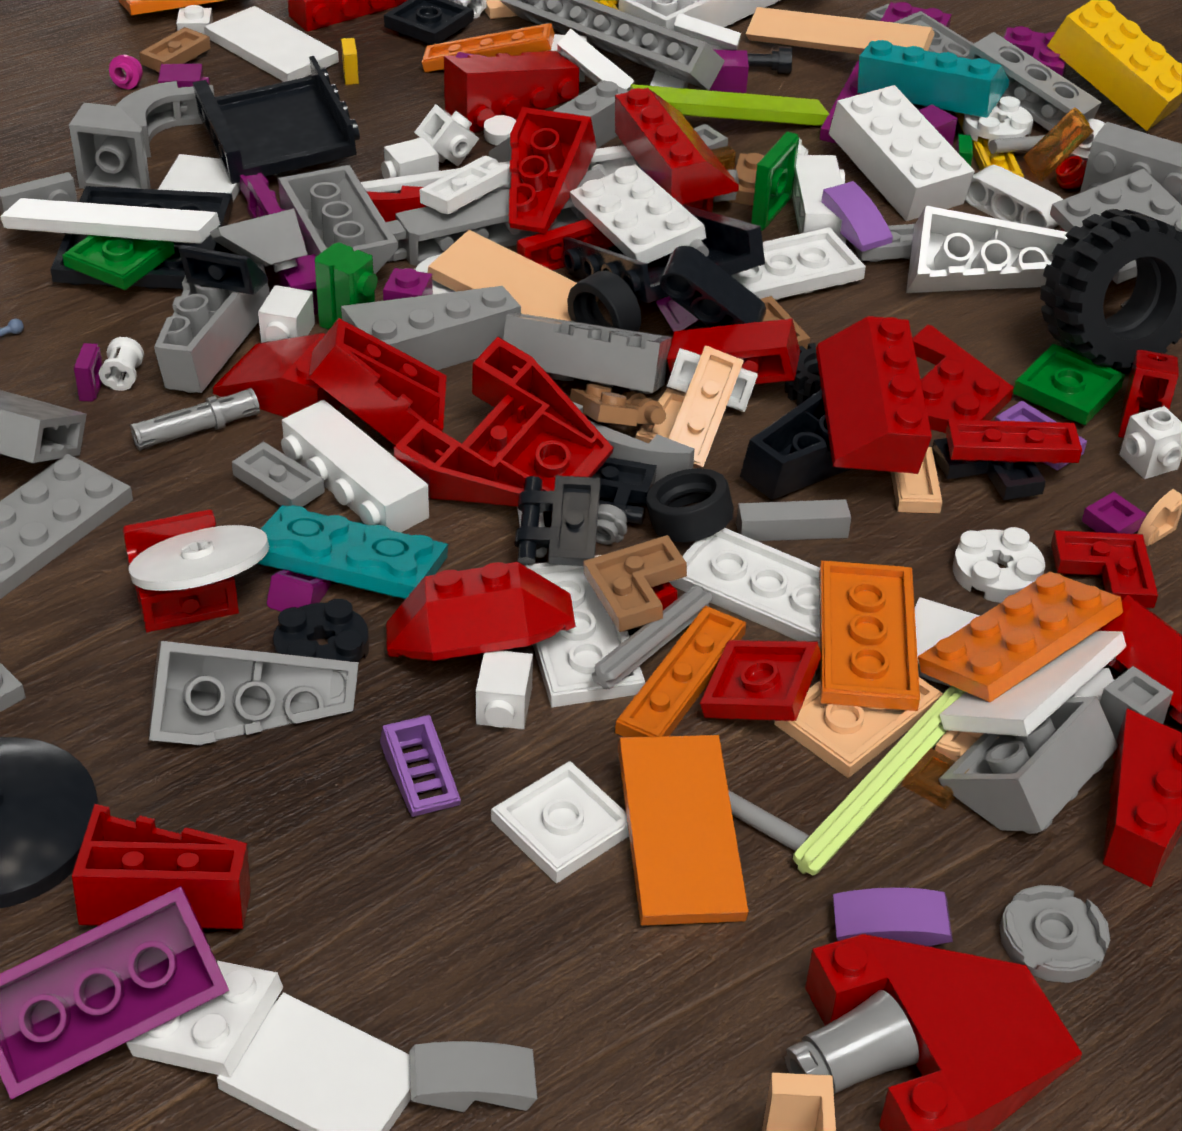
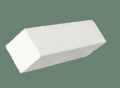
(591, 61)

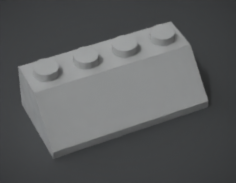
(595, 103)
(337, 209)

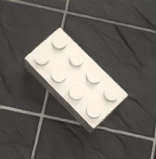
(900, 152)

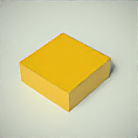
(349, 61)

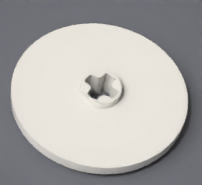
(199, 558)

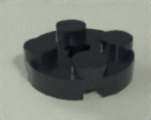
(332, 621)

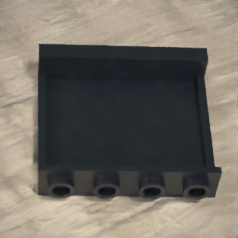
(278, 125)
(730, 243)

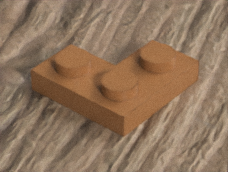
(626, 578)

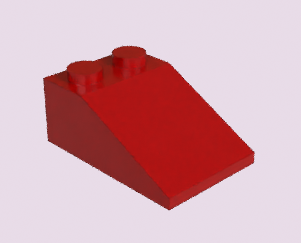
(278, 376)

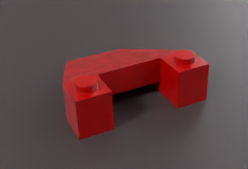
(525, 435)
(978, 1025)

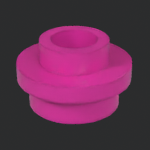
(132, 68)

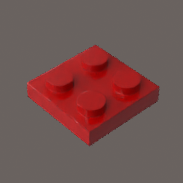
(761, 680)

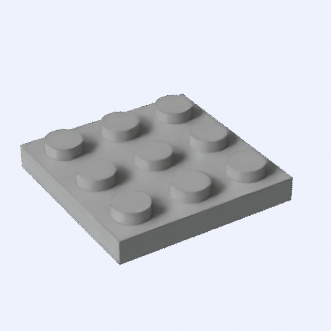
(1131, 192)

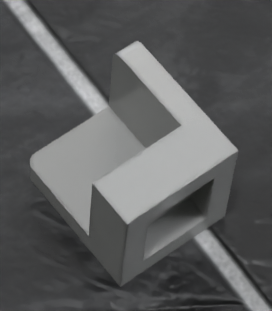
(1137, 693)

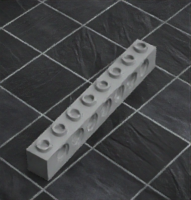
(627, 37)

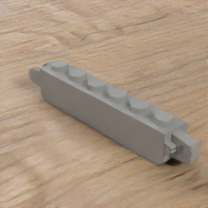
(430, 233)

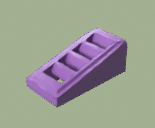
(412, 733)

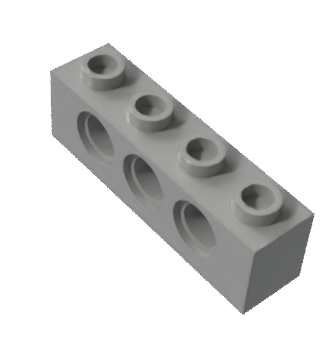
(1037, 87)

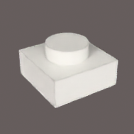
(194, 18)

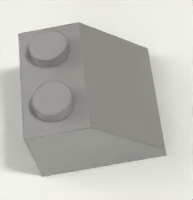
(108, 148)

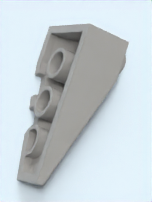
(230, 692)

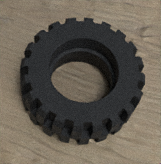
(1083, 272)

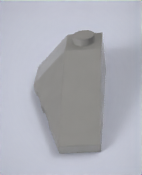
(265, 239)

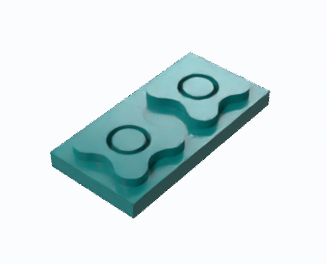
(350, 551)

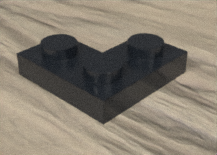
(1009, 478)

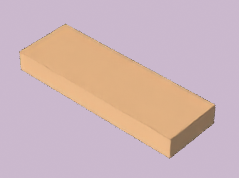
(706, 402)

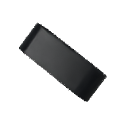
(709, 290)

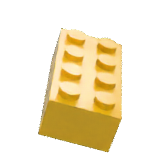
(1120, 62)

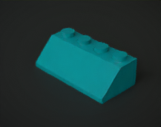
(933, 77)

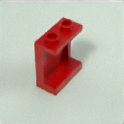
(183, 606)

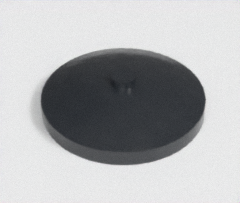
(42, 816)

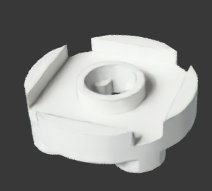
(1004, 122)
(981, 551)

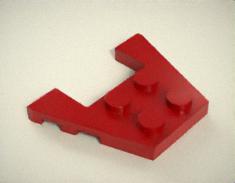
(959, 383)

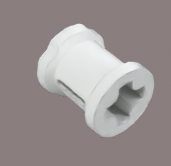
(114, 367)

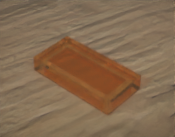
(1058, 143)

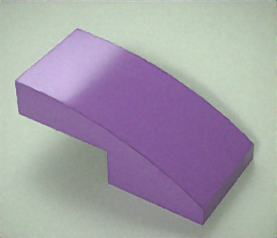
(860, 218)
(894, 914)

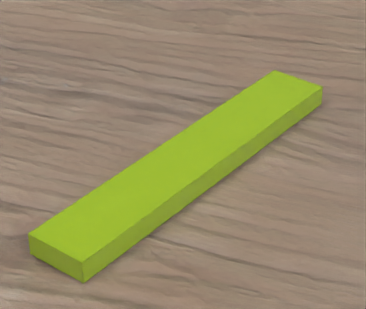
(742, 106)

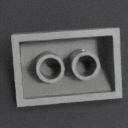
(1029, 779)

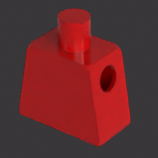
(1149, 384)

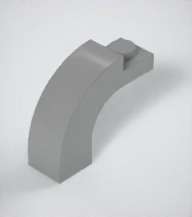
(161, 108)

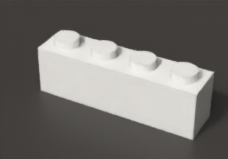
(355, 468)

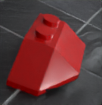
(478, 613)

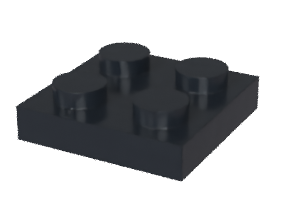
(428, 19)

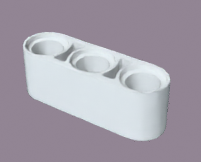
(1011, 197)

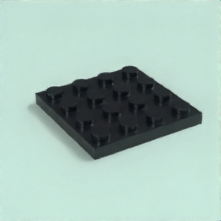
(171, 271)

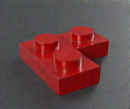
(1115, 556)

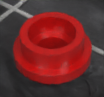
(1071, 172)

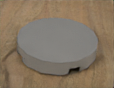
(1054, 933)

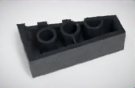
(791, 451)

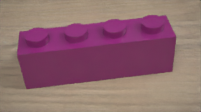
(103, 990)

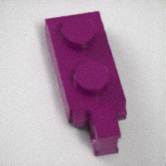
(258, 195)

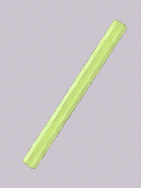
(874, 788)

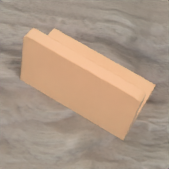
(800, 1103)

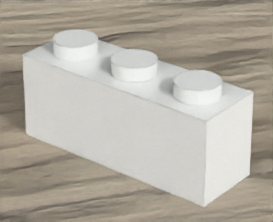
(812, 176)

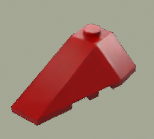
(546, 163)

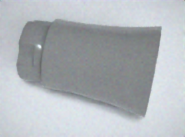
(858, 1044)

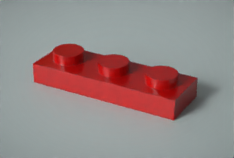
(1013, 441)

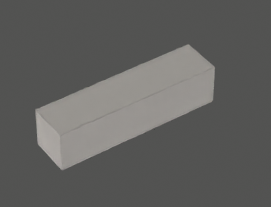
(794, 520)

